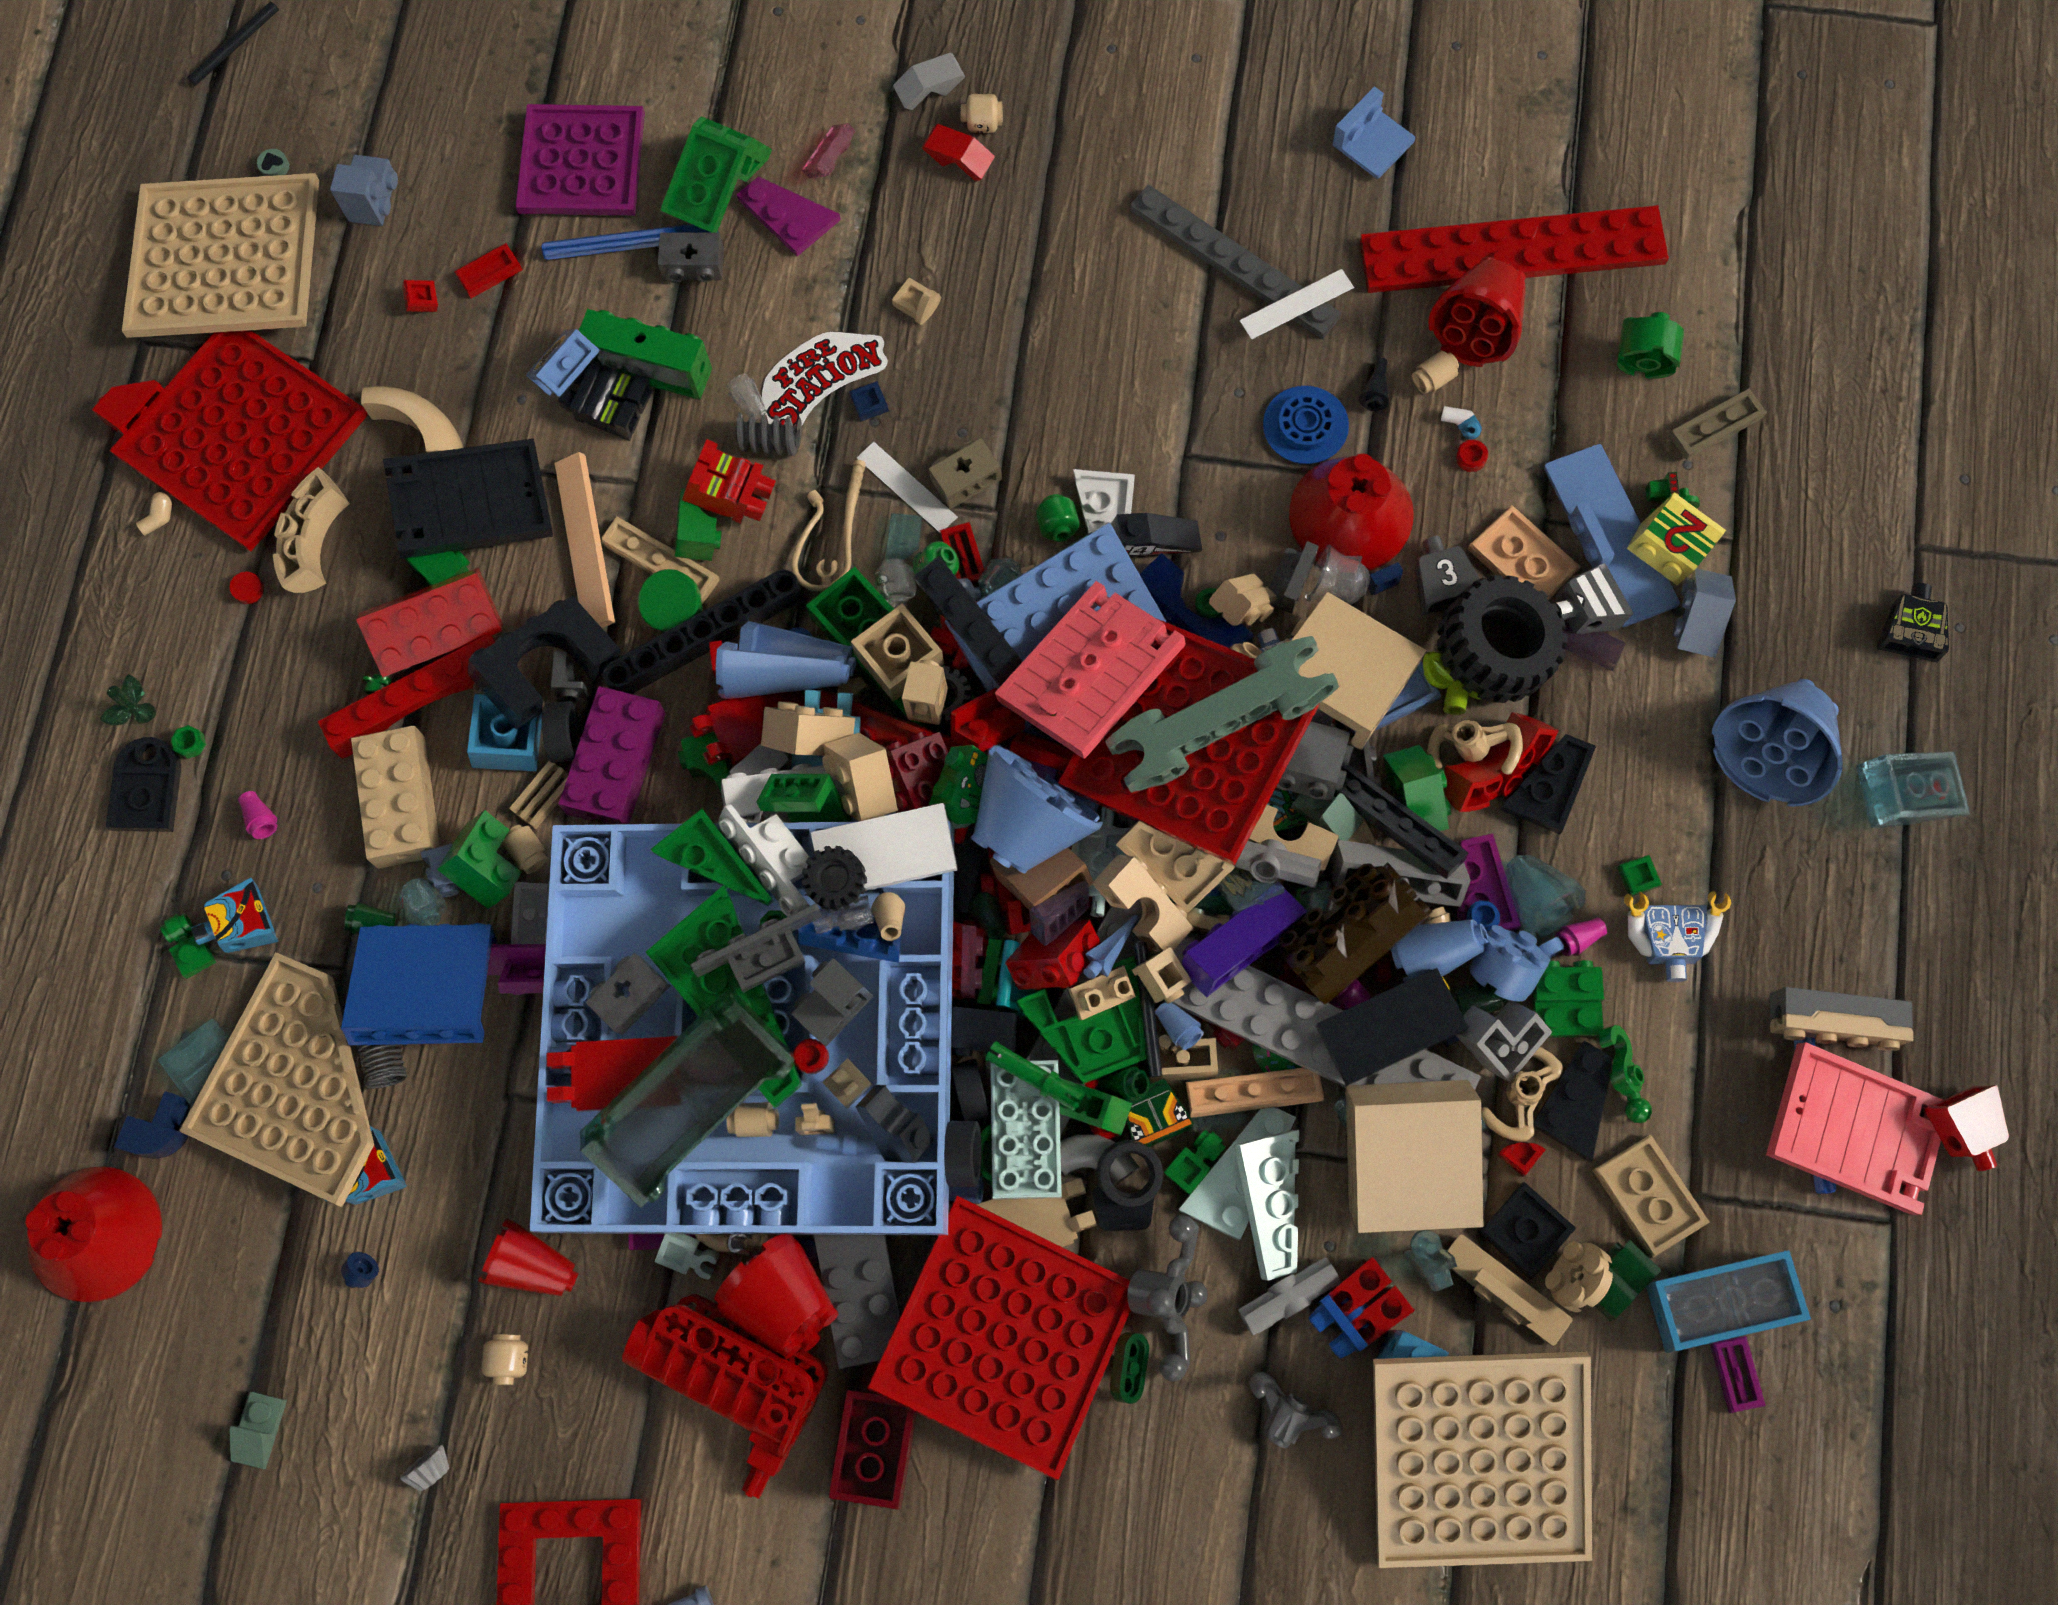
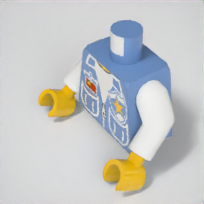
(1674, 932)

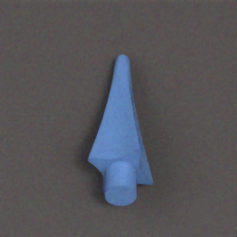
(1104, 955)

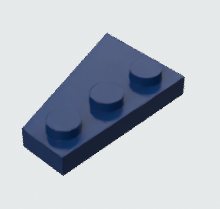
(861, 942)

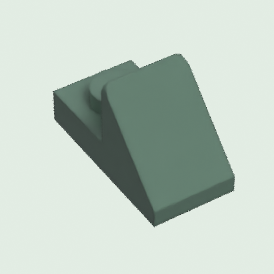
(1333, 816)
(254, 1438)

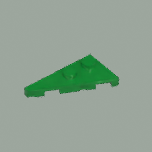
(705, 851)

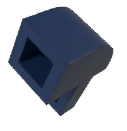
(161, 1136)

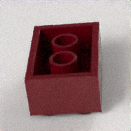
(873, 1451)

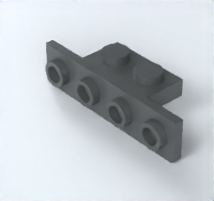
(762, 954)

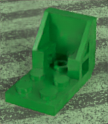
(709, 171)

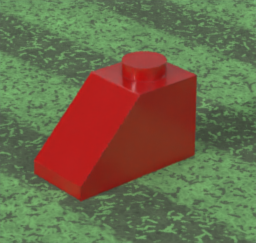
(125, 404)

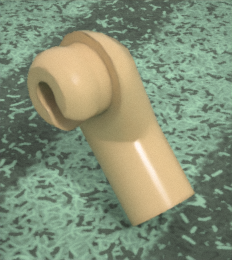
(159, 514)

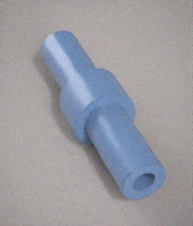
(849, 1144)

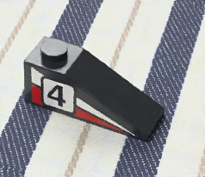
(1156, 534)

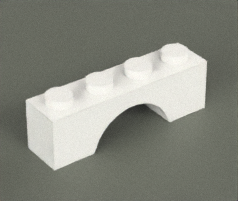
(744, 790)

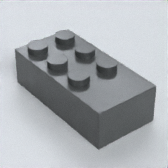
(863, 1291)

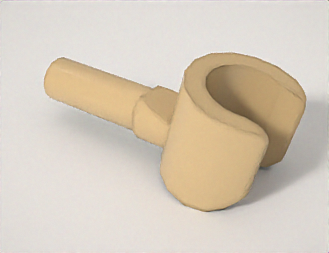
(826, 577)

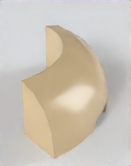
(412, 409)
(303, 530)

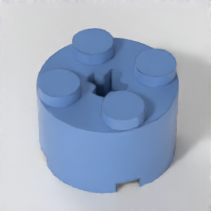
(1510, 963)

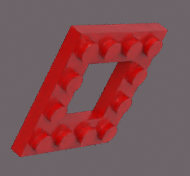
(526, 1522)

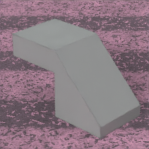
(934, 75)

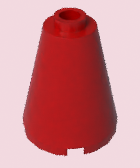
(527, 1263)

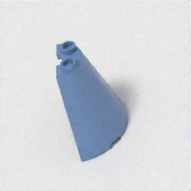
(780, 662)

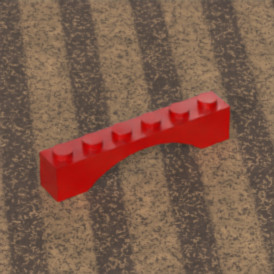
(390, 704)

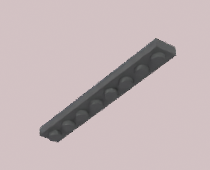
(1227, 256)

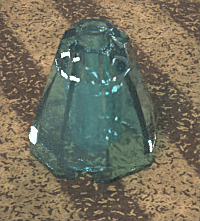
(1542, 894)

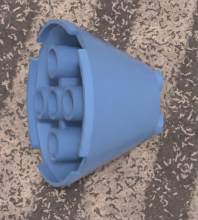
(1781, 743)
(1027, 815)

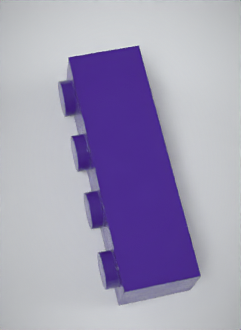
(1239, 941)

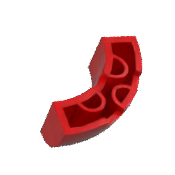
(1476, 783)

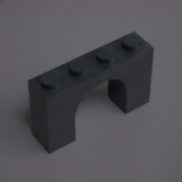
(562, 626)

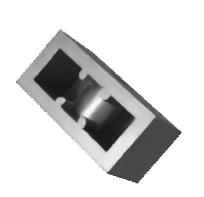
(691, 256)
(645, 989)

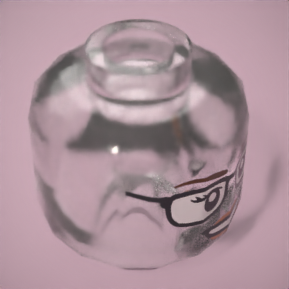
(895, 581)

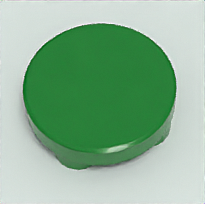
(668, 599)

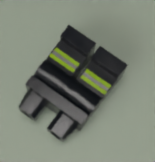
(608, 399)

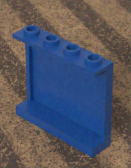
(418, 984)

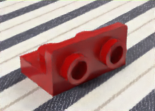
(951, 652)
(984, 722)

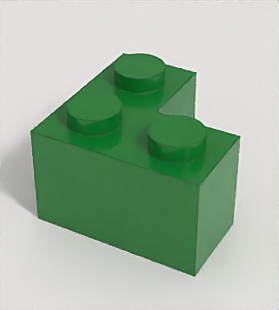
(1419, 784)
(475, 863)

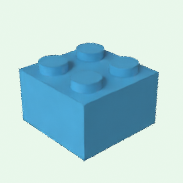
(497, 743)

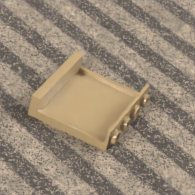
(1365, 658)

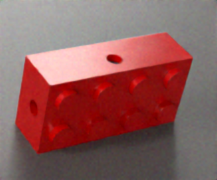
(429, 622)

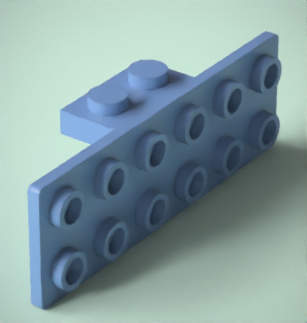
(1605, 526)

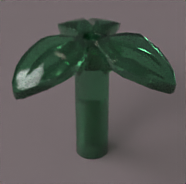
(128, 701)

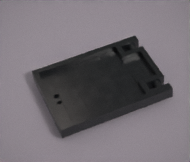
(467, 498)

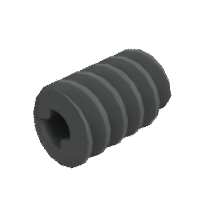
(768, 435)

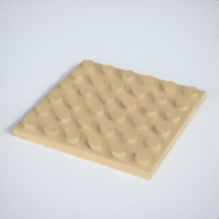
(221, 255)
(1483, 1459)

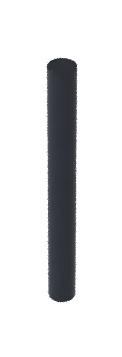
(232, 43)
(1148, 1016)

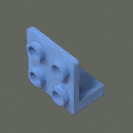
(1371, 136)

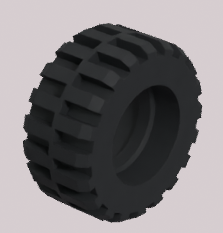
(1526, 615)

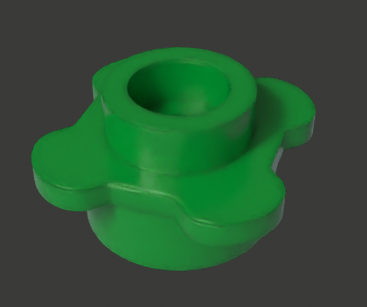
(375, 683)

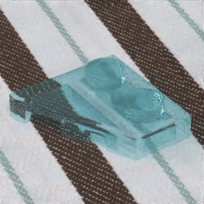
(194, 1059)

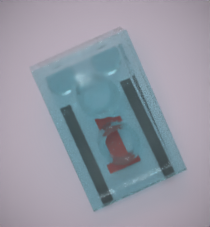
(1912, 788)

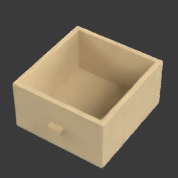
(1414, 1156)

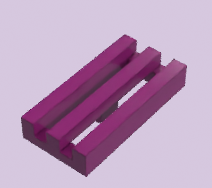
(1724, 1377)

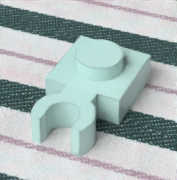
(681, 1253)

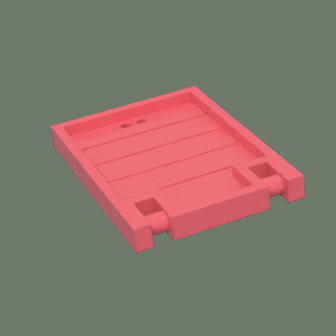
(1090, 669)
(1855, 1129)

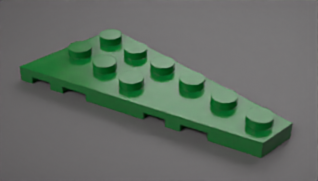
(706, 929)

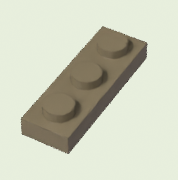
(1717, 424)

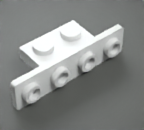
(771, 854)

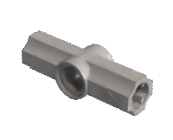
(1273, 861)
(1289, 1296)

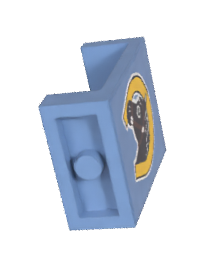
(562, 362)

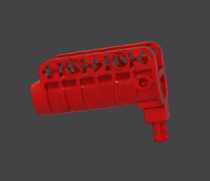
(729, 1378)

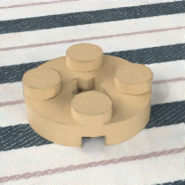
(1574, 1261)

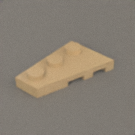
(1178, 866)

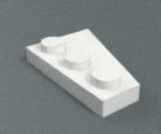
(1103, 496)

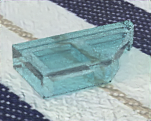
(903, 536)

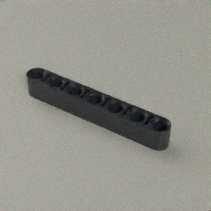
(710, 619)

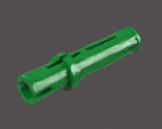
(1046, 1082)

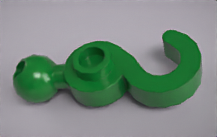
(1625, 1075)

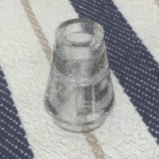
(746, 395)

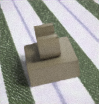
(847, 1083)

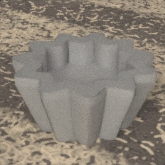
(426, 1469)

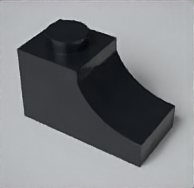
(895, 1129)

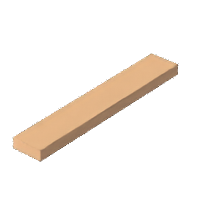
(584, 538)

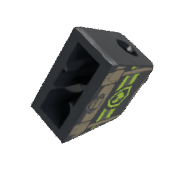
(1916, 626)

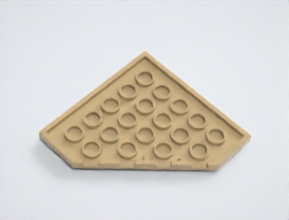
(288, 1087)

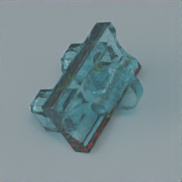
(1430, 1259)

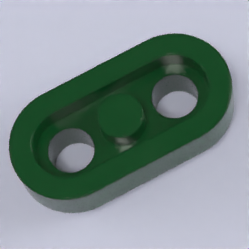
(1129, 1367)

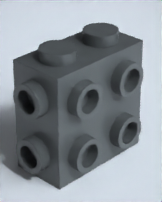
(1318, 762)

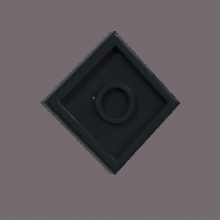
(1527, 1230)

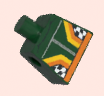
(1157, 1115)

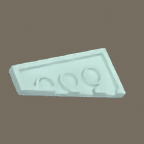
(1268, 1185)

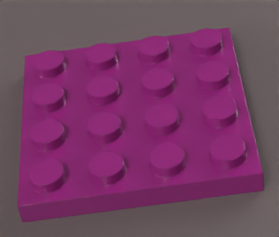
(580, 159)

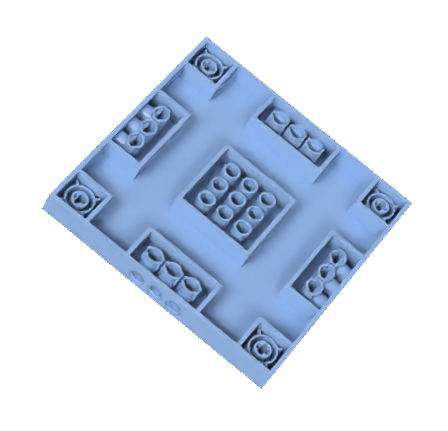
(620, 900)

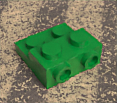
(1570, 999)

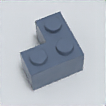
(364, 189)
(1708, 606)

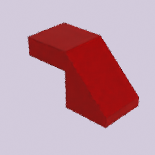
(952, 146)

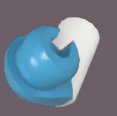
(1464, 420)

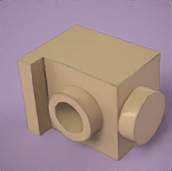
(1163, 976)

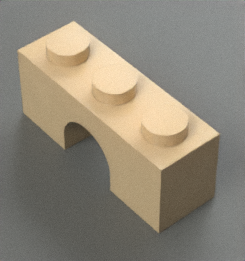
(1314, 841)
(1162, 921)

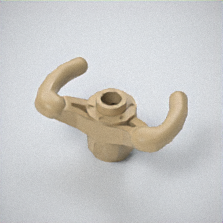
(1475, 741)
(1535, 1086)

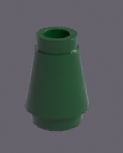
(366, 916)
(1125, 1083)

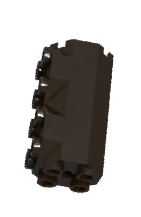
(1365, 923)

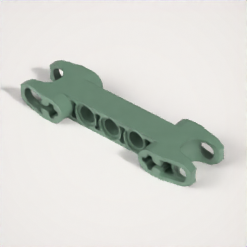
(1270, 689)

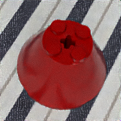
(1353, 508)
(93, 1234)

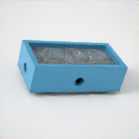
(1727, 1301)

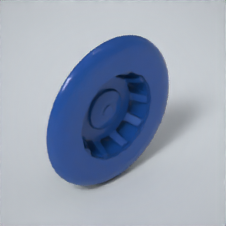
(1306, 420)

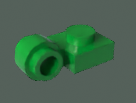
(187, 954)
(1188, 1168)

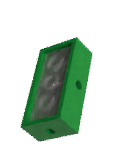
(665, 357)

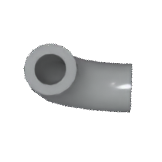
(1085, 1151)

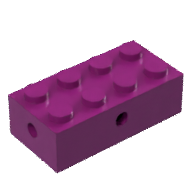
(612, 757)

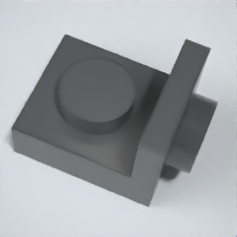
(562, 674)

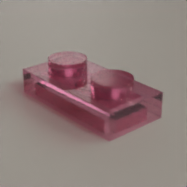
(832, 145)
(970, 976)

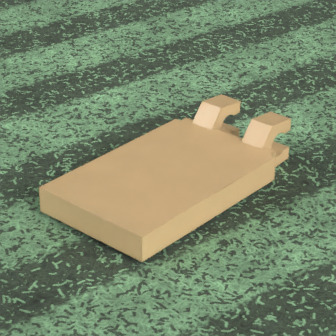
(1046, 1216)

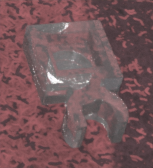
(851, 918)

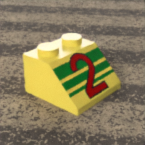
(1675, 538)

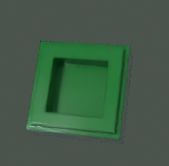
(1639, 875)

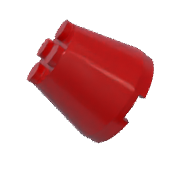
(1481, 313)
(777, 1298)

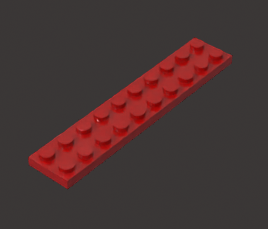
(1530, 244)

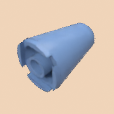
(1439, 946)

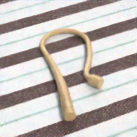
(816, 500)

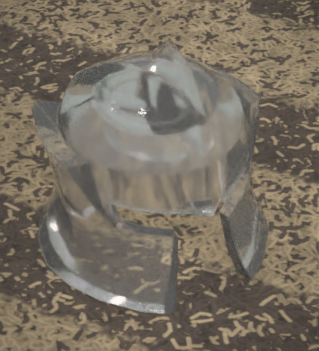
(1340, 576)

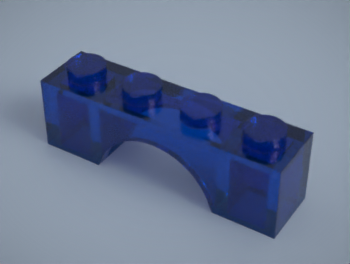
(1165, 584)

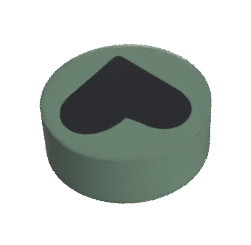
(272, 163)

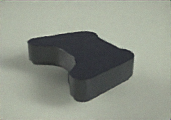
(1121, 1218)

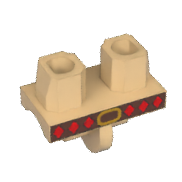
(1101, 992)

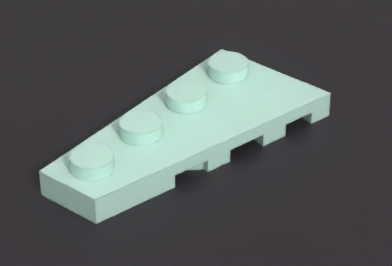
(1220, 1195)

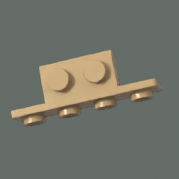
(1508, 1291)

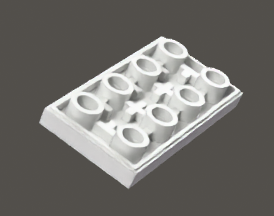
(892, 847)

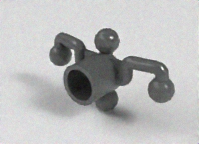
(1171, 1296)

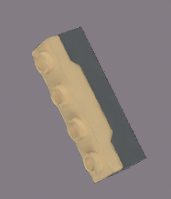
(1841, 1017)

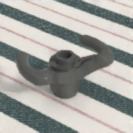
(1290, 1414)

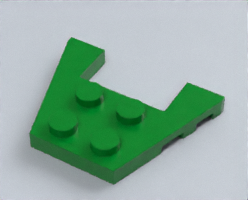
(1098, 1043)

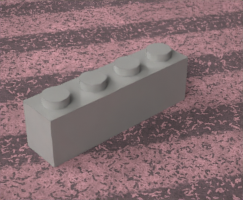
(1425, 881)

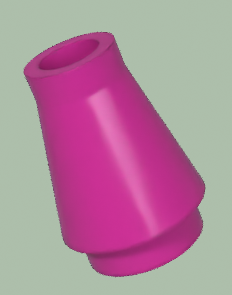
(258, 818)
(1581, 935)

